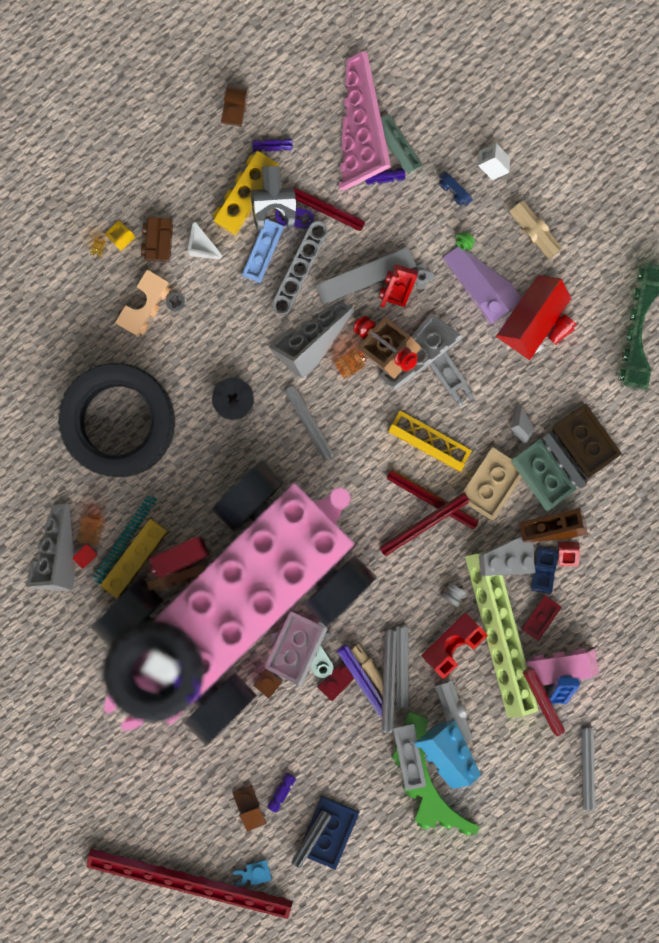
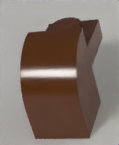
(234, 105)

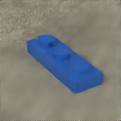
(563, 689)

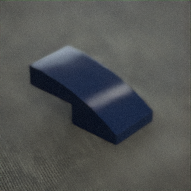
(545, 569)

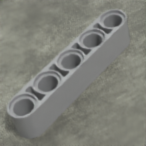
(300, 258)
(363, 276)

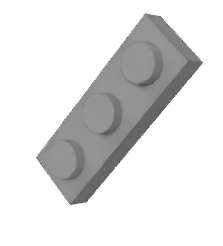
(409, 757)

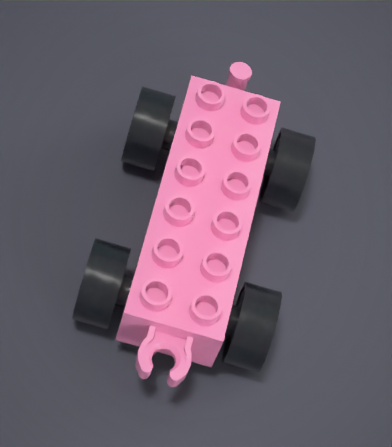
(247, 590)

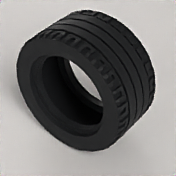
(74, 408)

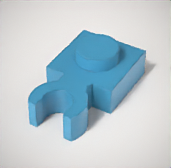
(256, 872)

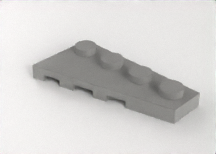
(435, 339)

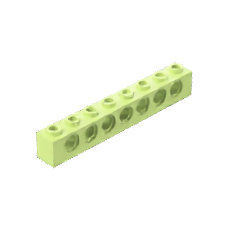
(502, 640)

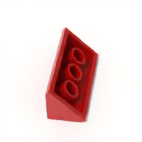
(535, 315)

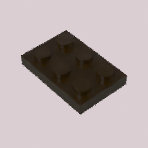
(586, 441)

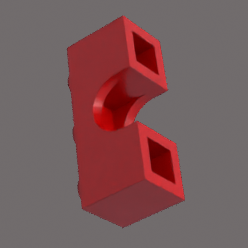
(462, 632)

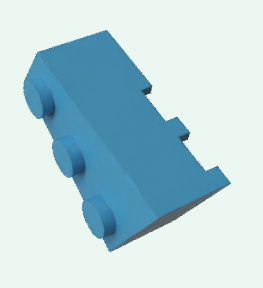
(450, 754)

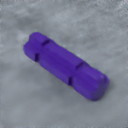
(272, 145)
(387, 176)
(281, 792)

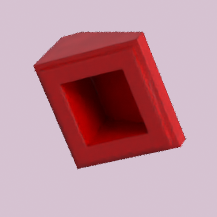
(568, 554)
(85, 556)

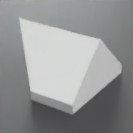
(201, 245)

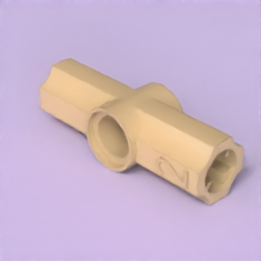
(535, 229)

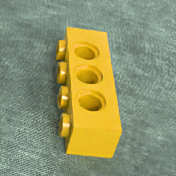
(233, 223)
(134, 558)

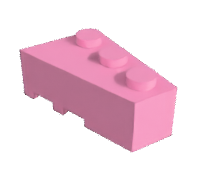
(579, 664)

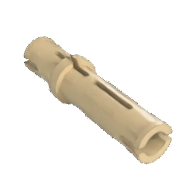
(369, 668)

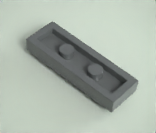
(564, 459)

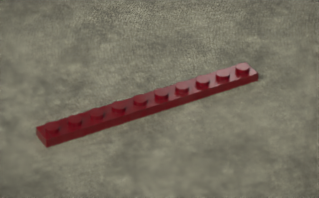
(189, 883)

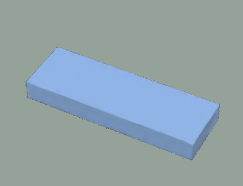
(263, 250)

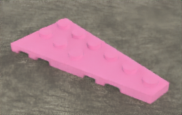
(362, 127)

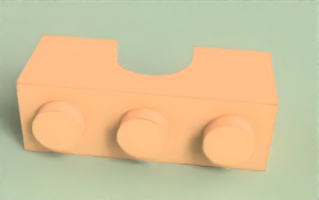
(136, 320)

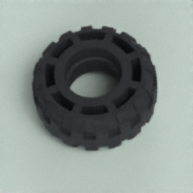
(120, 678)

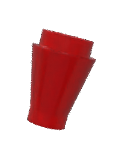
(561, 329)

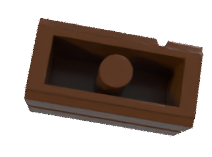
(158, 239)

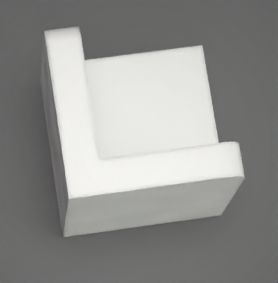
(494, 161)

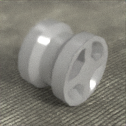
(454, 594)

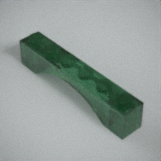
(636, 368)

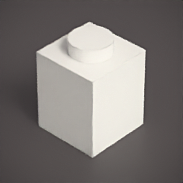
(161, 667)

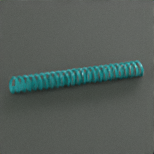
(132, 534)

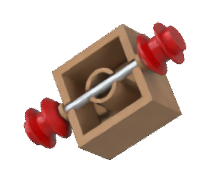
(387, 345)

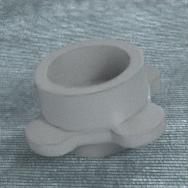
(428, 276)

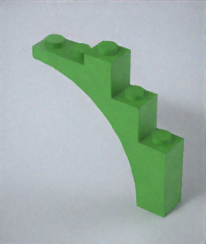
(432, 806)

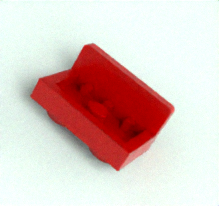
(398, 286)

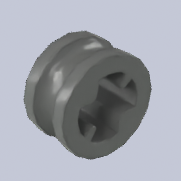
(181, 299)

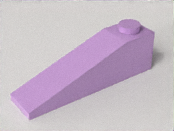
(486, 288)

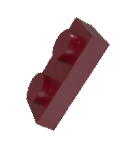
(541, 618)
(336, 681)

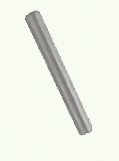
(388, 681)

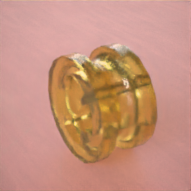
(98, 247)

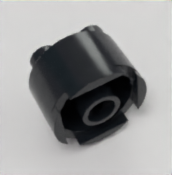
(244, 395)

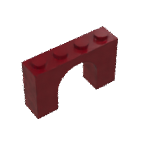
(178, 557)

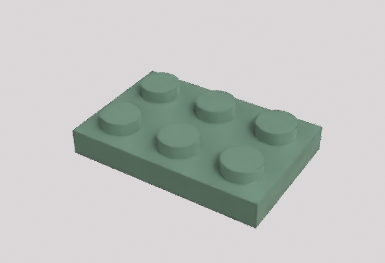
(543, 475)

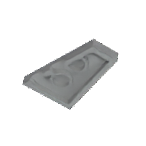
(508, 559)

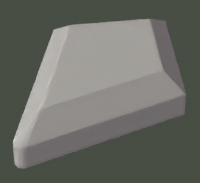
(520, 424)

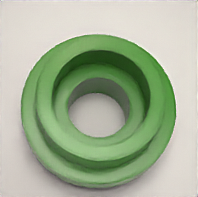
(464, 240)

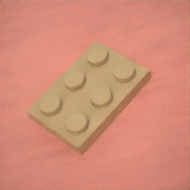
(492, 484)

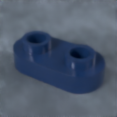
(460, 196)

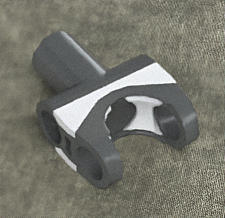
(273, 197)

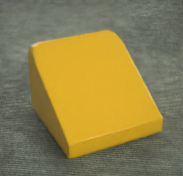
(120, 235)

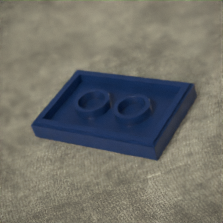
(336, 833)

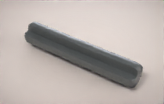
(311, 839)

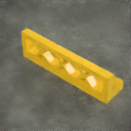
(426, 448)

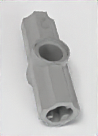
(453, 707)

